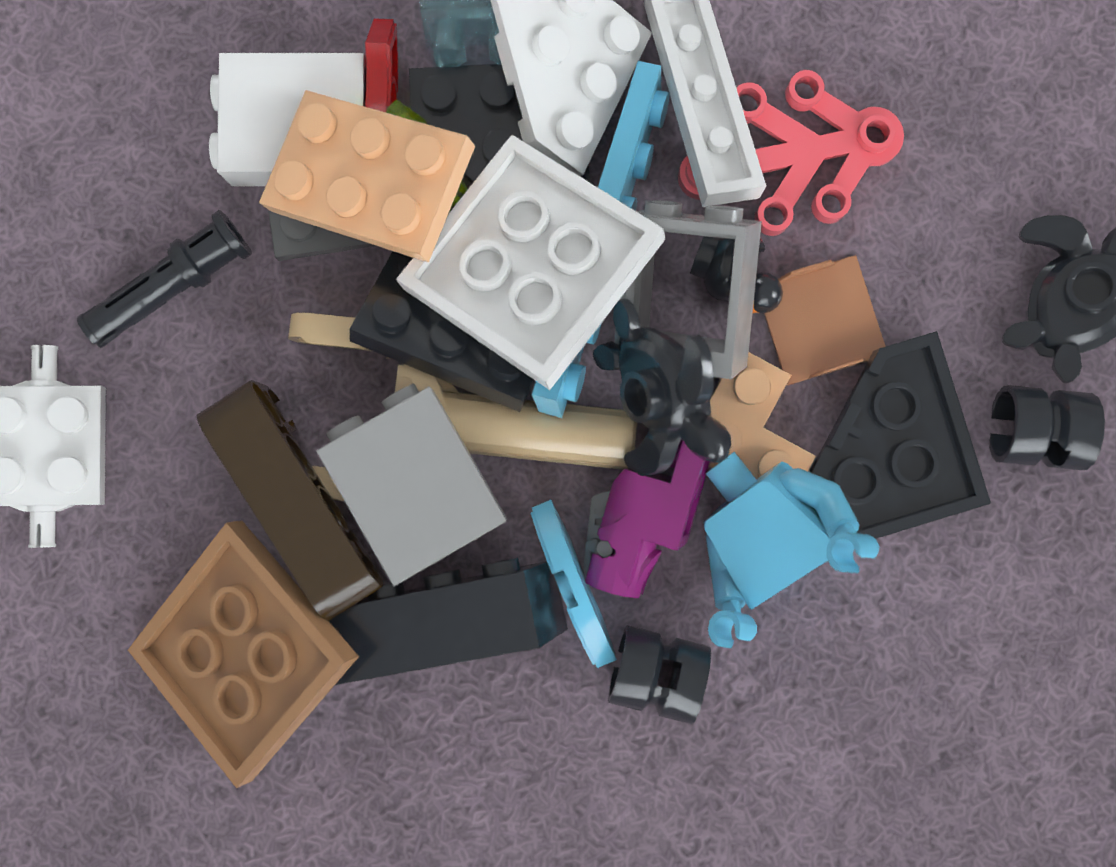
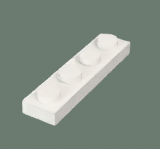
(705, 101)

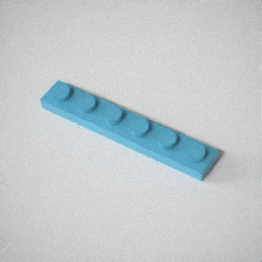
(626, 161)

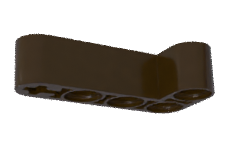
(289, 498)

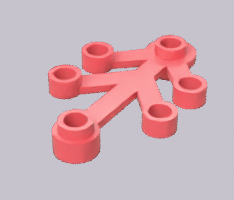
(805, 150)

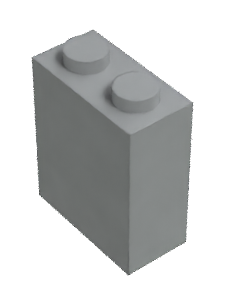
(410, 482)

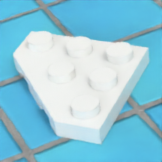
(567, 70)

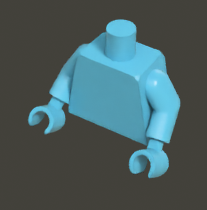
(773, 536)

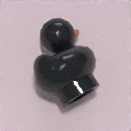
(715, 264)

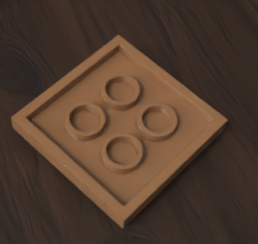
(241, 653)

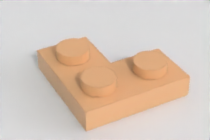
(744, 408)

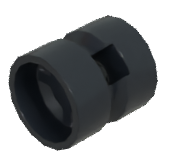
(1057, 429)
(636, 679)

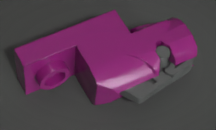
(638, 517)

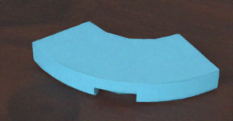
(572, 585)

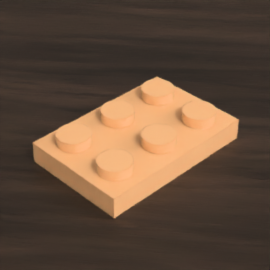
(368, 174)

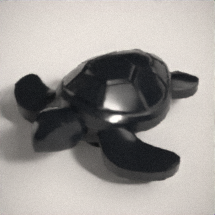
(1071, 297)
(665, 391)

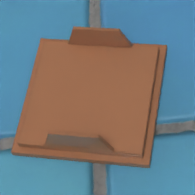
(823, 320)

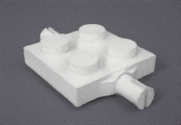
(50, 446)

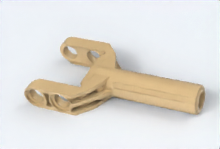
(487, 428)

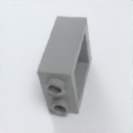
(727, 355)

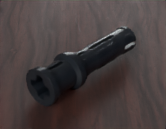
(186, 265)

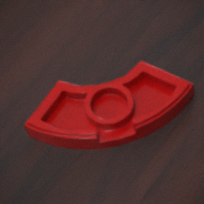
(381, 64)

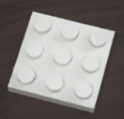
(533, 260)

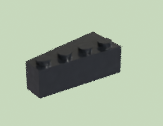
(452, 619)

